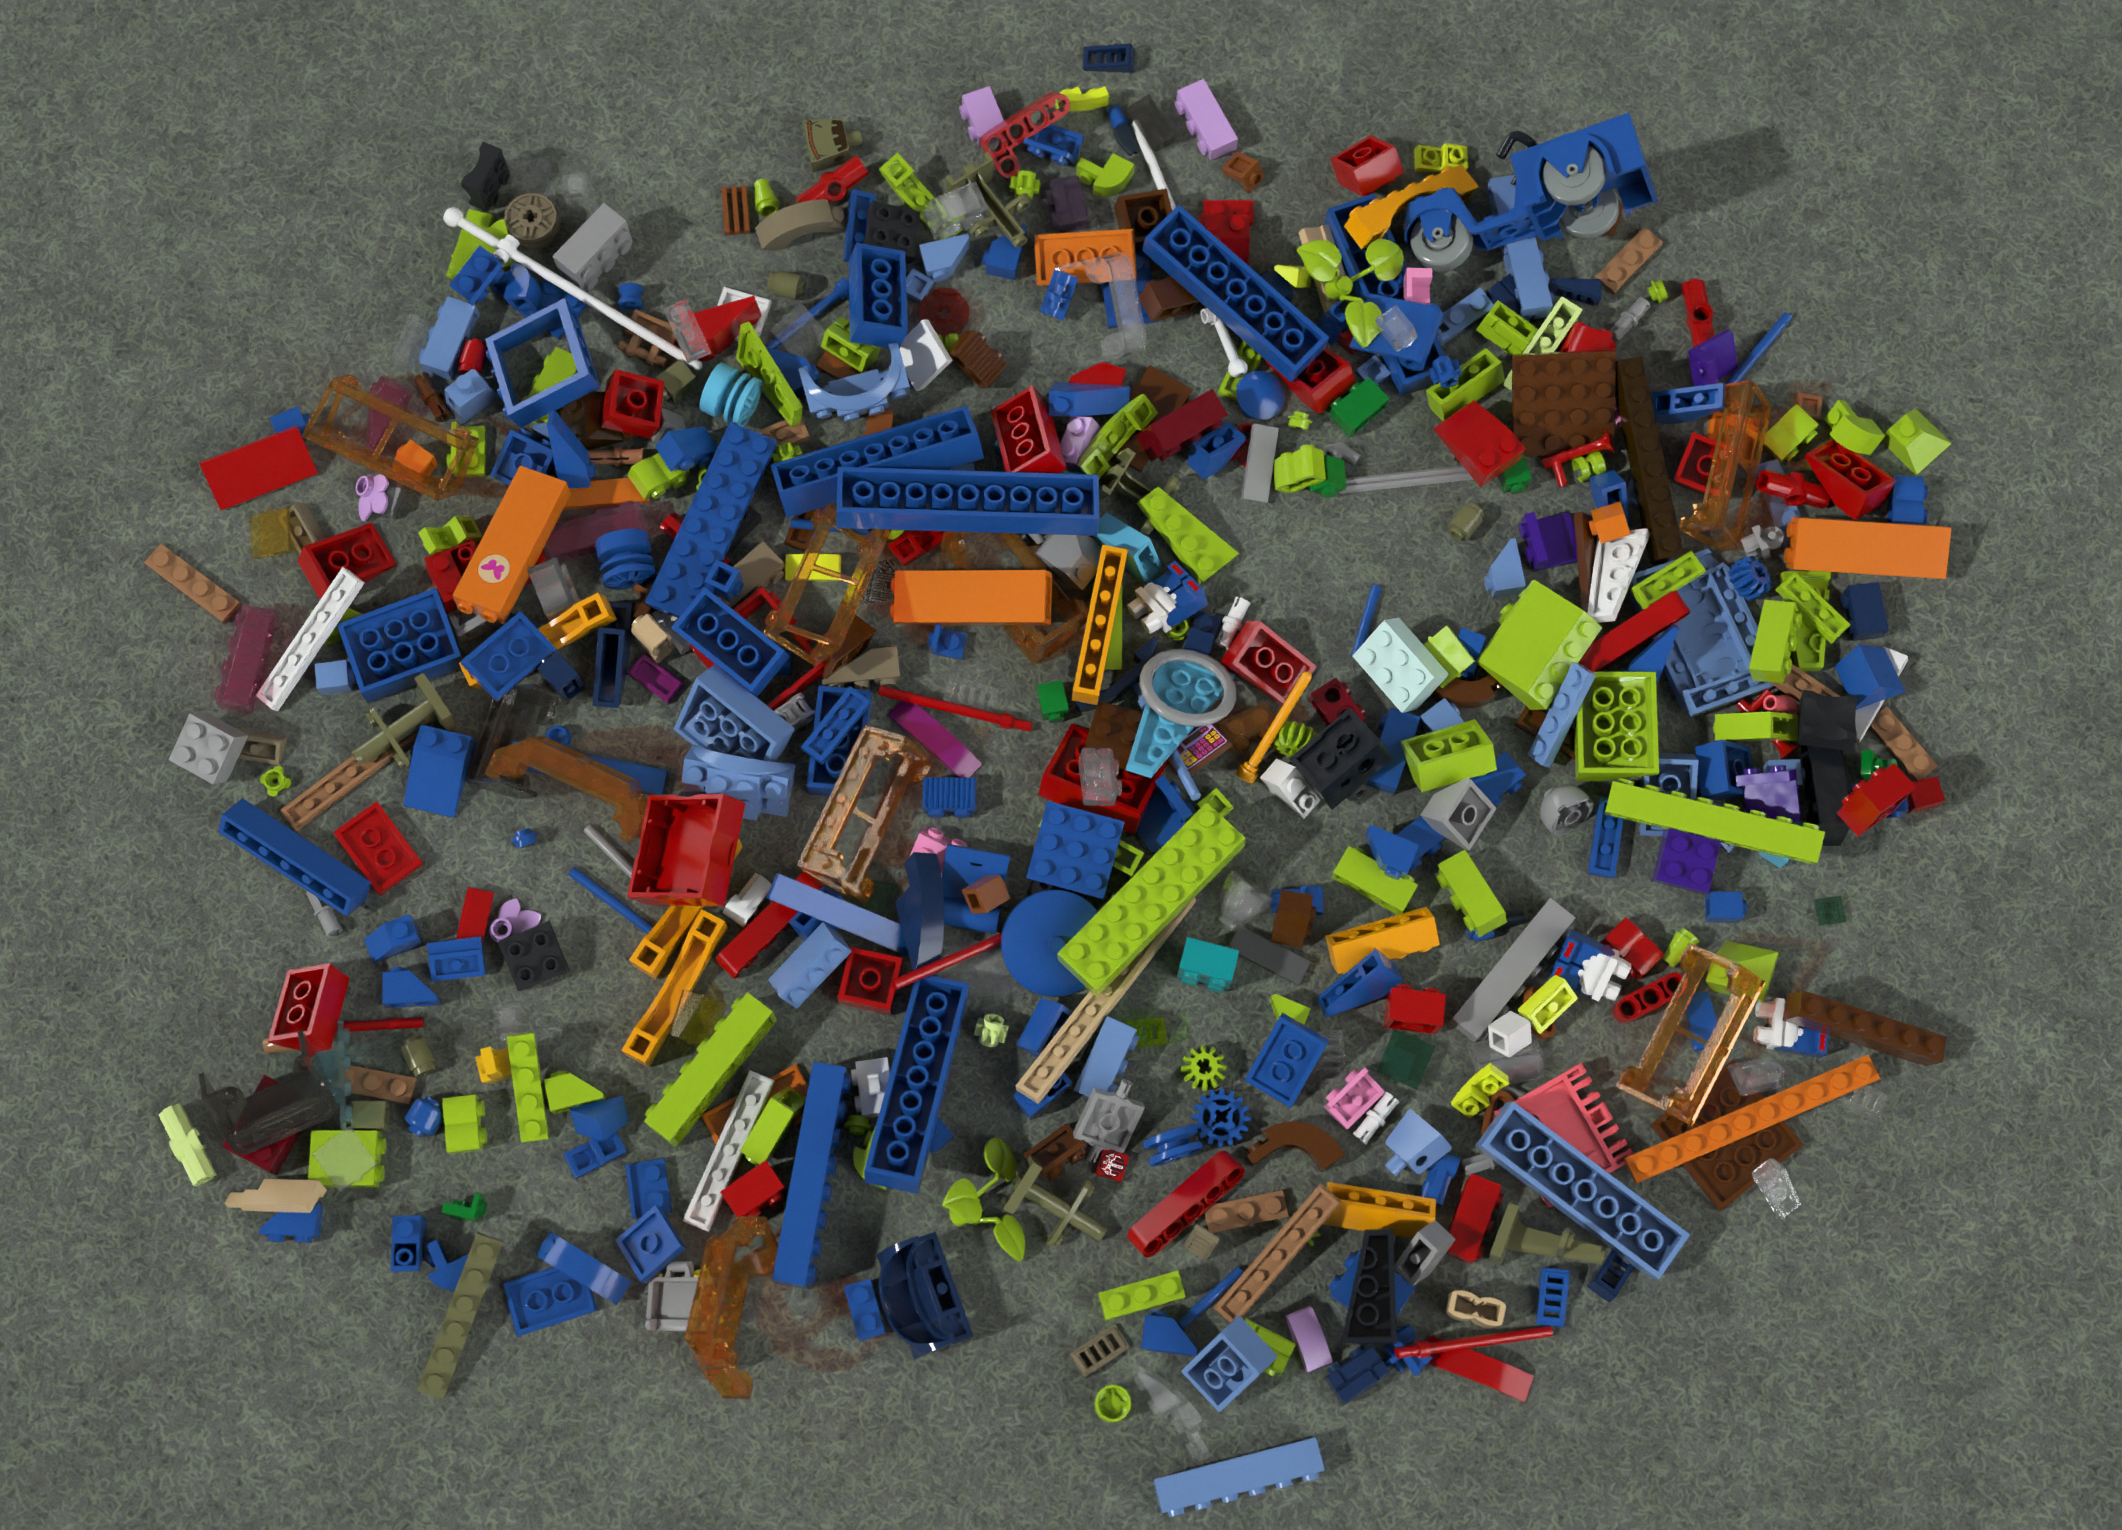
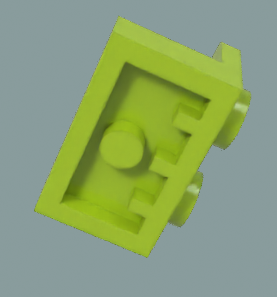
(478, 462)

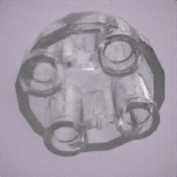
(1241, 901)

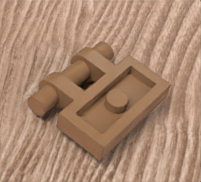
(656, 326)

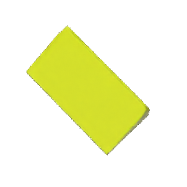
(1296, 275)
(1548, 1003)

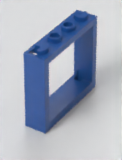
(560, 393)

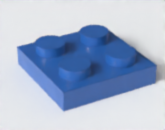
(549, 295)
(650, 1244)

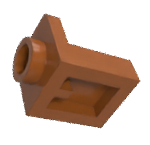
(1244, 170)
(641, 608)

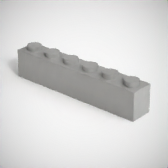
(1512, 970)

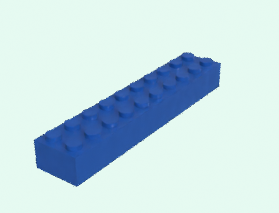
(967, 501)

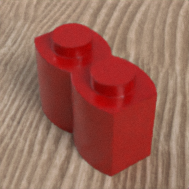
(1633, 947)

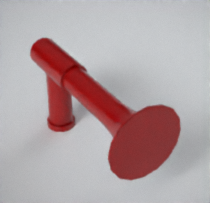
(1557, 459)
(1784, 748)

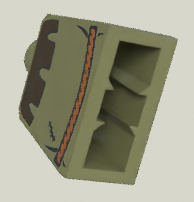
(829, 142)

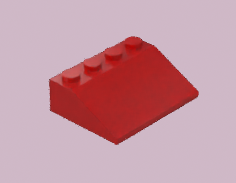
(1063, 785)

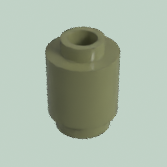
(786, 284)
(1465, 522)
(418, 1056)

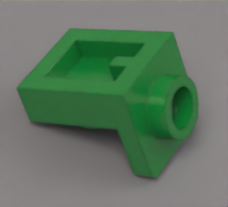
(1871, 762)
(461, 1209)

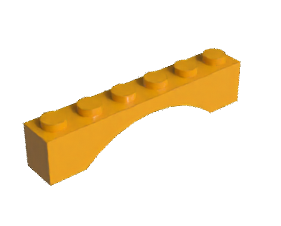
(1375, 219)
(571, 625)
(665, 937)
(692, 960)

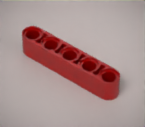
(1635, 632)
(760, 933)
(1185, 1204)

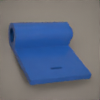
(1426, 324)
(960, 873)

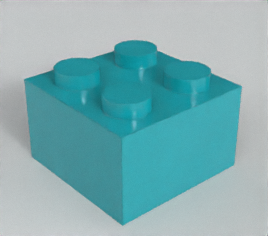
(1207, 965)

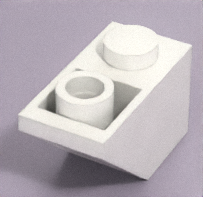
(1290, 787)

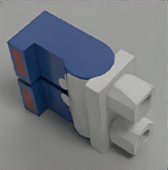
(1167, 600)
(1589, 966)
(1785, 1035)

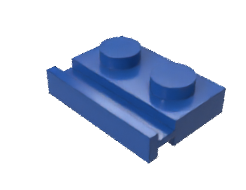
(456, 958)
(648, 1187)

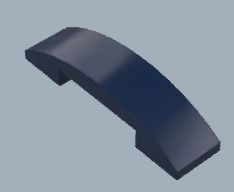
(1127, 681)

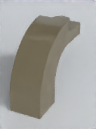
(798, 220)

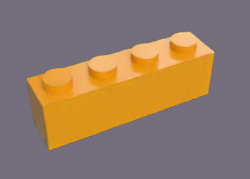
(1391, 936)
(1379, 1209)

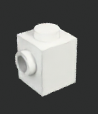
(1509, 1034)

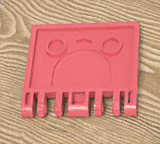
(1564, 1113)

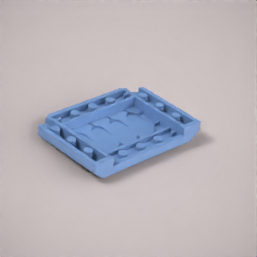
(1713, 642)

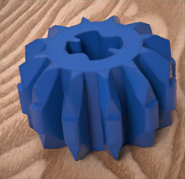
(1750, 578)

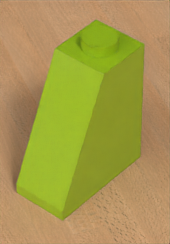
(461, 256)
(1756, 727)
(773, 1125)

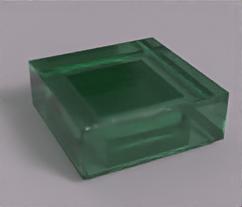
(1829, 911)

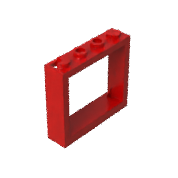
(746, 609)

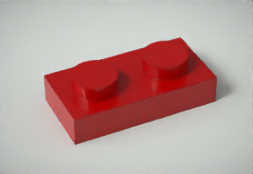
(1216, 207)

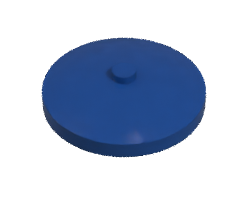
(1036, 933)

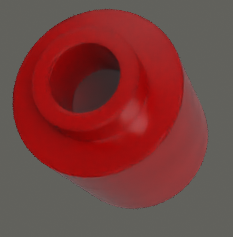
(472, 356)

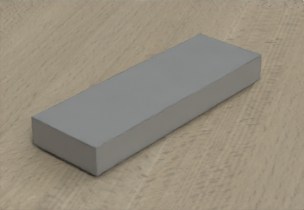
(1259, 463)

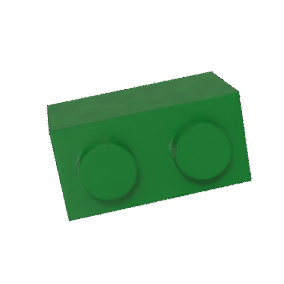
(1358, 407)

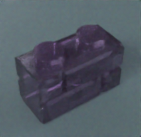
(1068, 204)

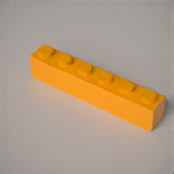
(1099, 625)

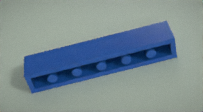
(1493, 785)
(294, 857)

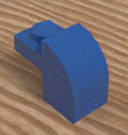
(518, 288)
(447, 1273)

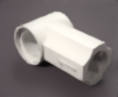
(746, 903)

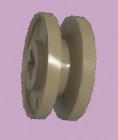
(537, 233)

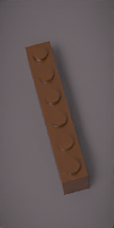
(1864, 1028)

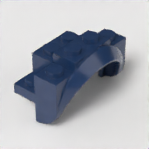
(921, 1296)

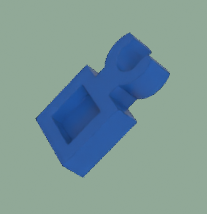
(1333, 323)

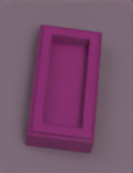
(655, 678)

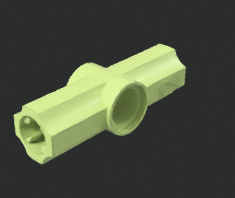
(187, 1144)

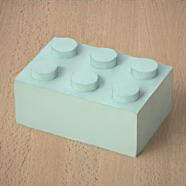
(1400, 665)

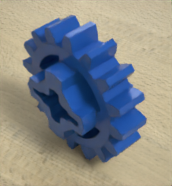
(1229, 1127)

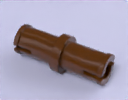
(432, 397)

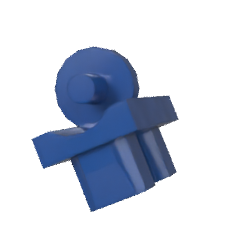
(1059, 294)
(1404, 1336)

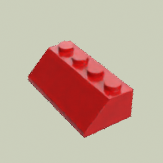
(1028, 434)

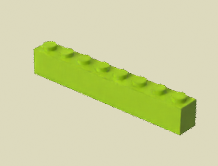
(1715, 822)

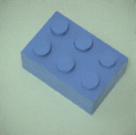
(1229, 1363)

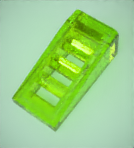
(1150, 1042)

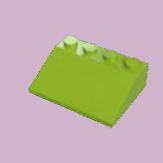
(1538, 645)
(1617, 728)

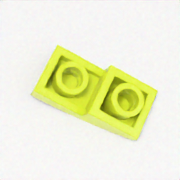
(1090, 100)
(1437, 159)
(828, 561)
(1476, 1092)

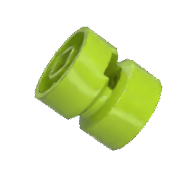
(1112, 1403)

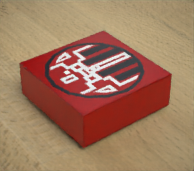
(1112, 1165)

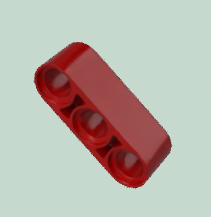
(1639, 1005)

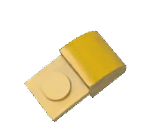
(494, 1065)

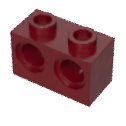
(1331, 711)

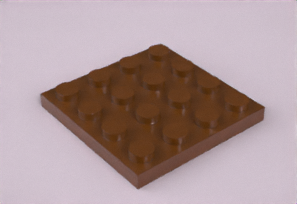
(1563, 399)
(1728, 1170)

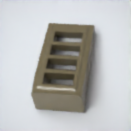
(1201, 1242)
(1079, 1362)

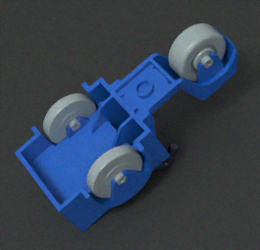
(1554, 181)

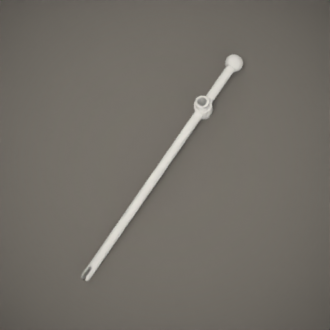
(507, 249)
(1237, 366)

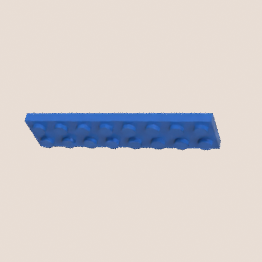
(712, 518)

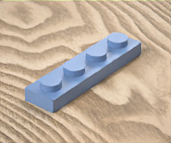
(1779, 511)
(1561, 714)

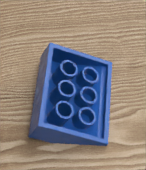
(401, 643)

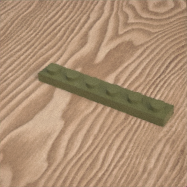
(460, 1315)

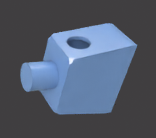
(469, 396)
(1415, 1145)

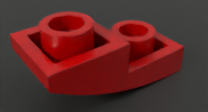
(475, 913)

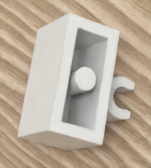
(872, 1081)

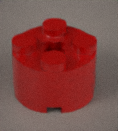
(1585, 338)

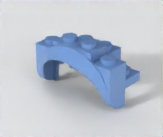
(857, 393)
(758, 783)

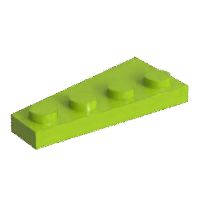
(759, 364)
(1188, 537)
(1810, 643)

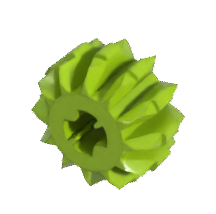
(1292, 738)
(1213, 1066)

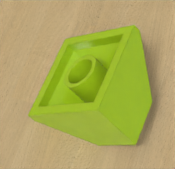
(1915, 441)
(1755, 959)

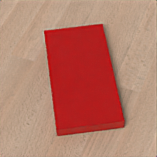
(258, 467)

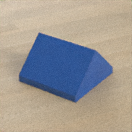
(1868, 675)

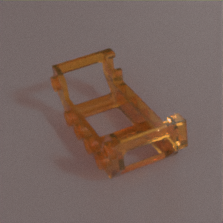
(578, 772)
(721, 1300)

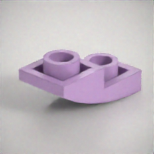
(1309, 1339)

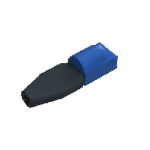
(1122, 131)
(1512, 920)

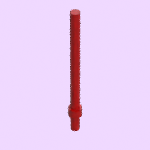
(1004, 720)
(946, 962)
(1425, 1349)

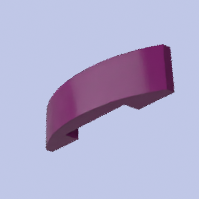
(935, 739)

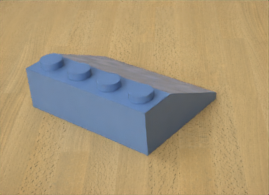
(731, 719)

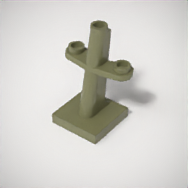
(996, 211)
(1118, 479)
(428, 711)
(1069, 1213)
(1517, 1237)

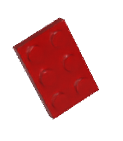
(378, 848)

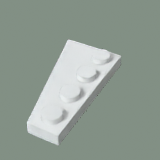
(1613, 572)

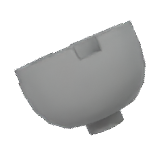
(1564, 806)

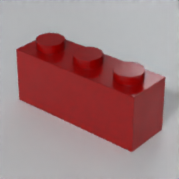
(1473, 1218)

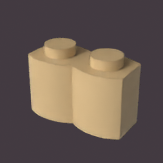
(652, 637)
(1466, 1306)

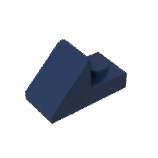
(1203, 632)

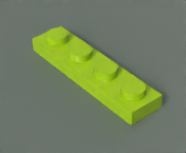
(527, 1086)

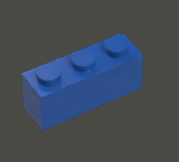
(1395, 728)

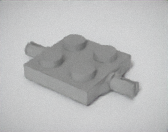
(1108, 1120)

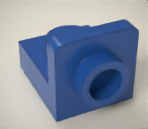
(947, 642)

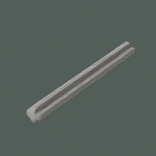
(1406, 479)

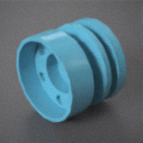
(731, 395)

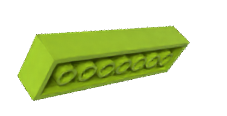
(1151, 899)

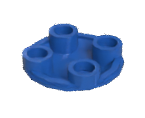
(1259, 395)

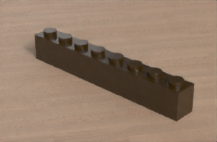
(1646, 461)

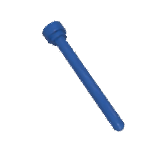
(840, 291)

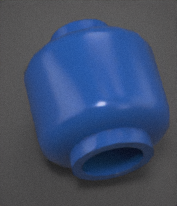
(425, 1117)

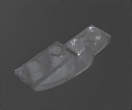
(1168, 1400)

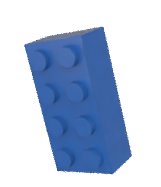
(877, 296)
(730, 642)
(824, 777)

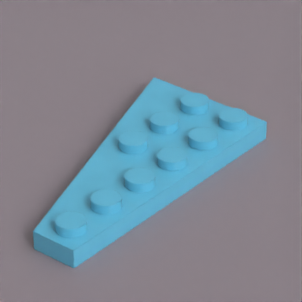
(1183, 688)

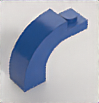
(583, 1268)

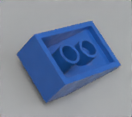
(438, 770)

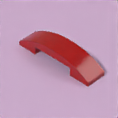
(915, 545)
(1483, 1370)

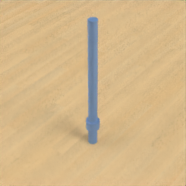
(1174, 757)

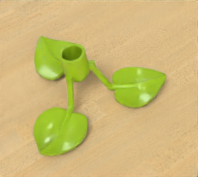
(1321, 263)
(966, 1208)

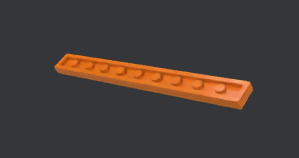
(1751, 1119)

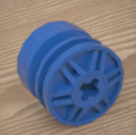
(625, 559)

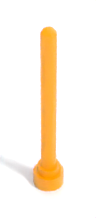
(1249, 770)

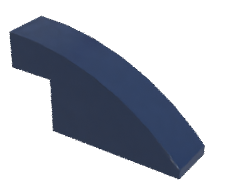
(613, 656)
(922, 909)

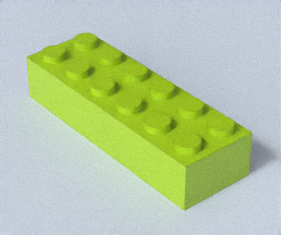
(710, 1069)

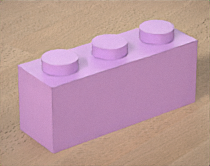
(1206, 120)

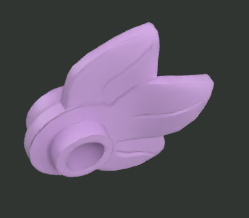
(372, 495)
(514, 919)

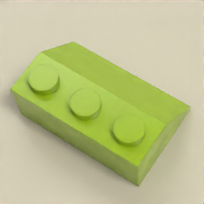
(1449, 755)

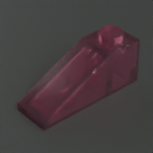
(377, 422)

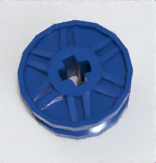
(1172, 1145)

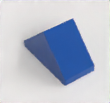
(600, 1118)

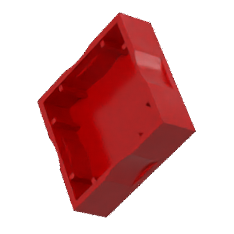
(686, 850)

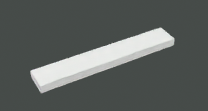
(310, 639)
(727, 1151)

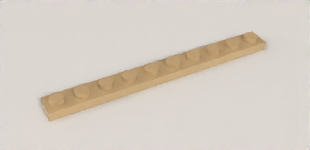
(1086, 1020)

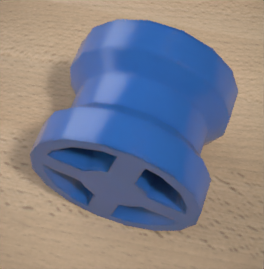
(630, 296)

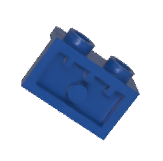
(477, 275)

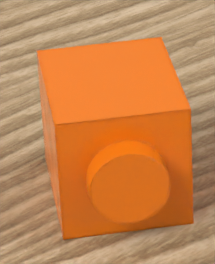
(416, 458)
(1609, 522)

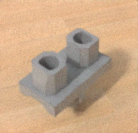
(1761, 542)

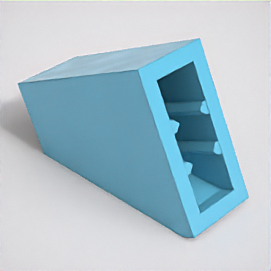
(1141, 555)

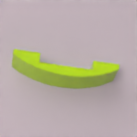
(906, 185)
(1114, 434)

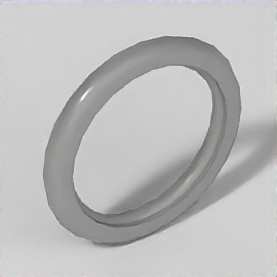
(1179, 717)

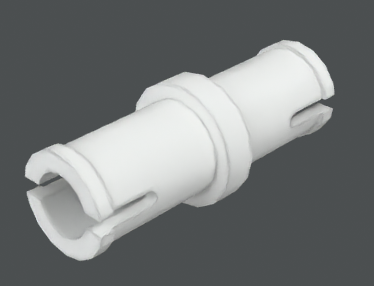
(1232, 623)
(1376, 1118)

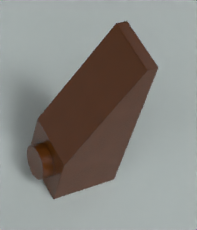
(855, 643)

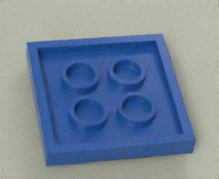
(1075, 850)

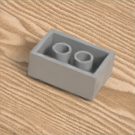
(593, 248)

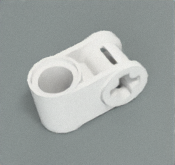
(796, 711)

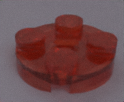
(955, 305)

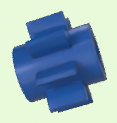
(1445, 371)

